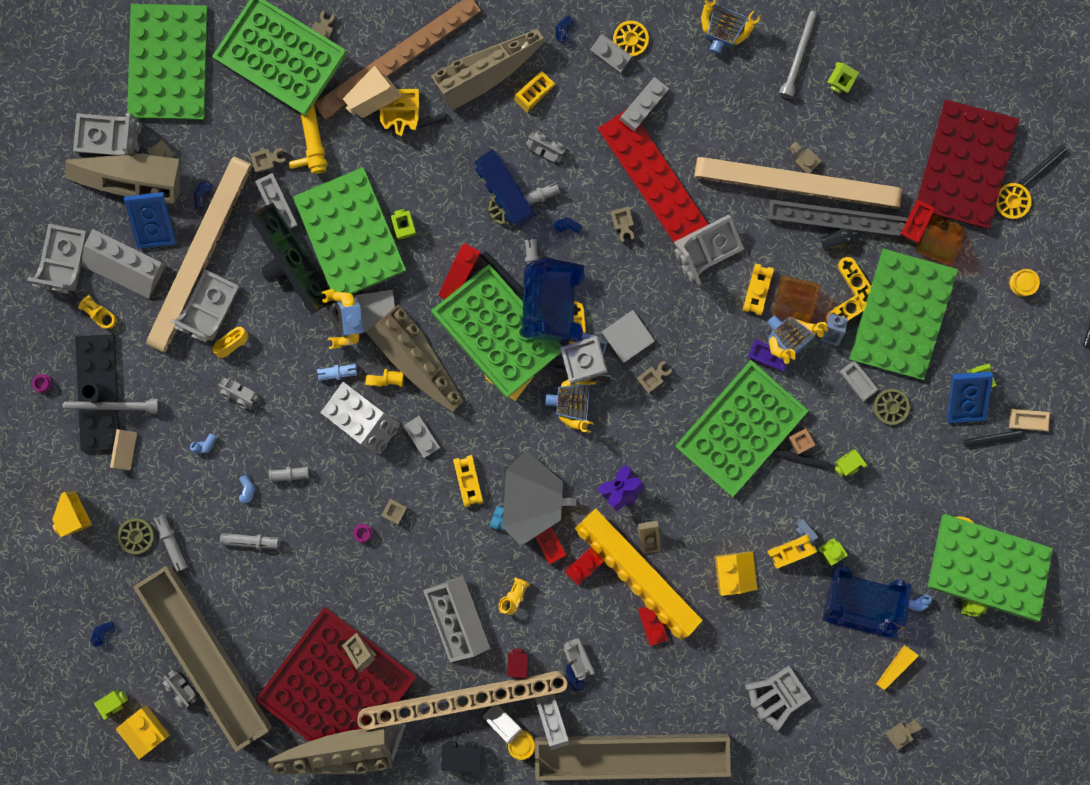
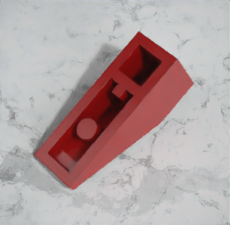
(460, 270)

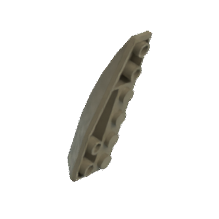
(484, 69)
(128, 174)
(414, 357)
(337, 754)

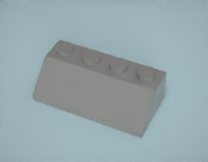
(121, 264)
(456, 619)

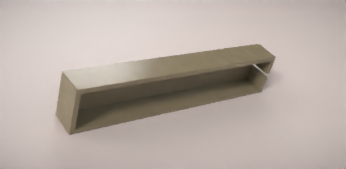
(203, 657)
(634, 757)

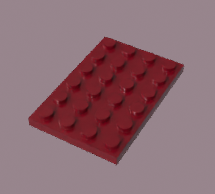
(967, 163)

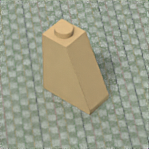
(371, 93)

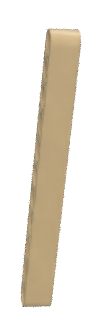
(798, 182)
(199, 252)
(452, 697)

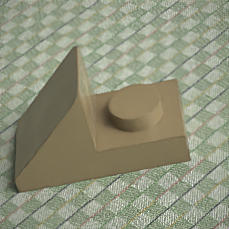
(649, 537)
(359, 652)

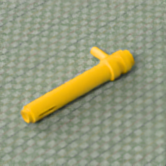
(315, 152)

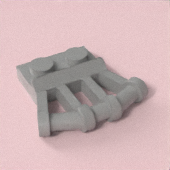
(789, 690)

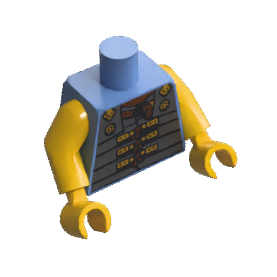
(725, 26)
(349, 318)
(792, 336)
(572, 404)

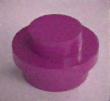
(42, 383)
(362, 533)

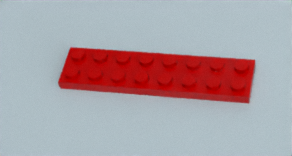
(653, 178)

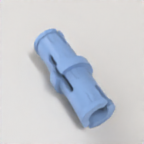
(337, 372)

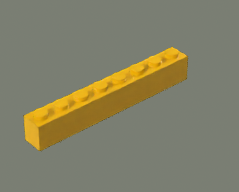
(638, 574)

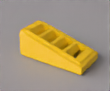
(522, 102)

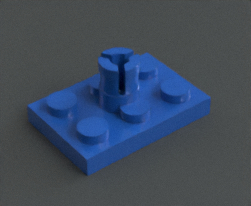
(150, 220)
(969, 397)

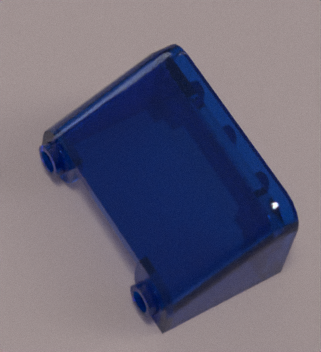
(550, 300)
(867, 604)

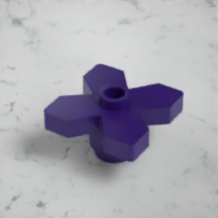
(622, 490)

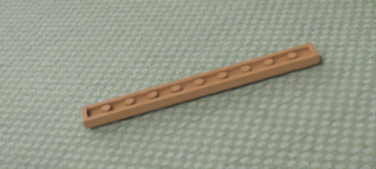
(402, 53)

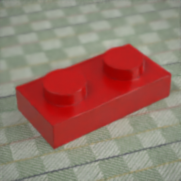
(917, 221)
(550, 545)
(584, 565)
(652, 625)

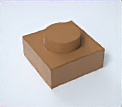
(801, 441)

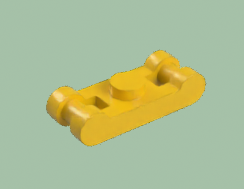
(758, 289)
(468, 481)
(791, 551)

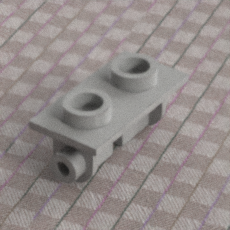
(539, 142)
(229, 390)
(575, 652)
(182, 695)

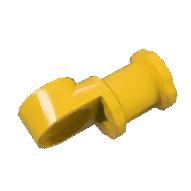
(97, 313)
(389, 377)
(515, 597)

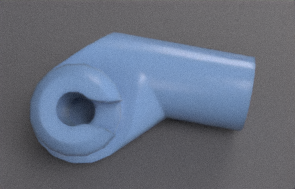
(248, 490)
(921, 603)

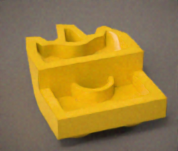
(401, 111)

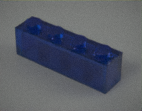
(505, 188)

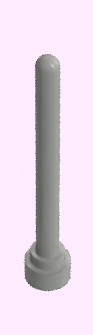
(787, 89)
(149, 406)

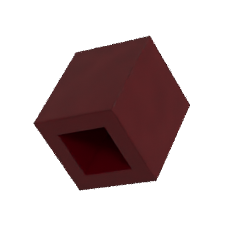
(517, 663)

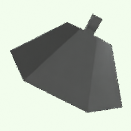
(532, 499)

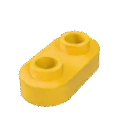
(230, 342)

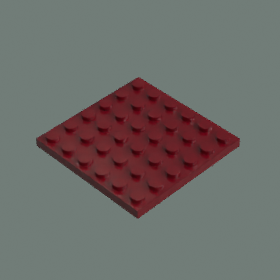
(321, 689)

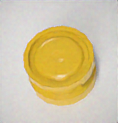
(1024, 282)
(522, 746)

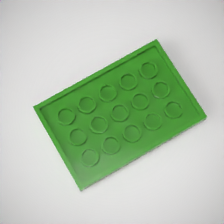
(280, 55)
(167, 61)
(349, 233)
(903, 314)
(487, 325)
(741, 428)
(990, 568)

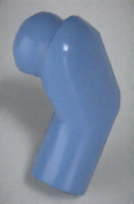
(205, 446)

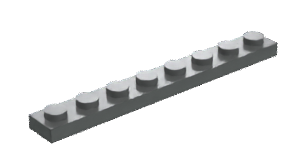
(835, 218)

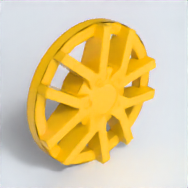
(631, 38)
(1013, 201)

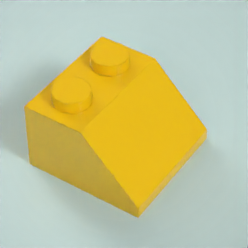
(70, 515)
(735, 573)
(142, 732)

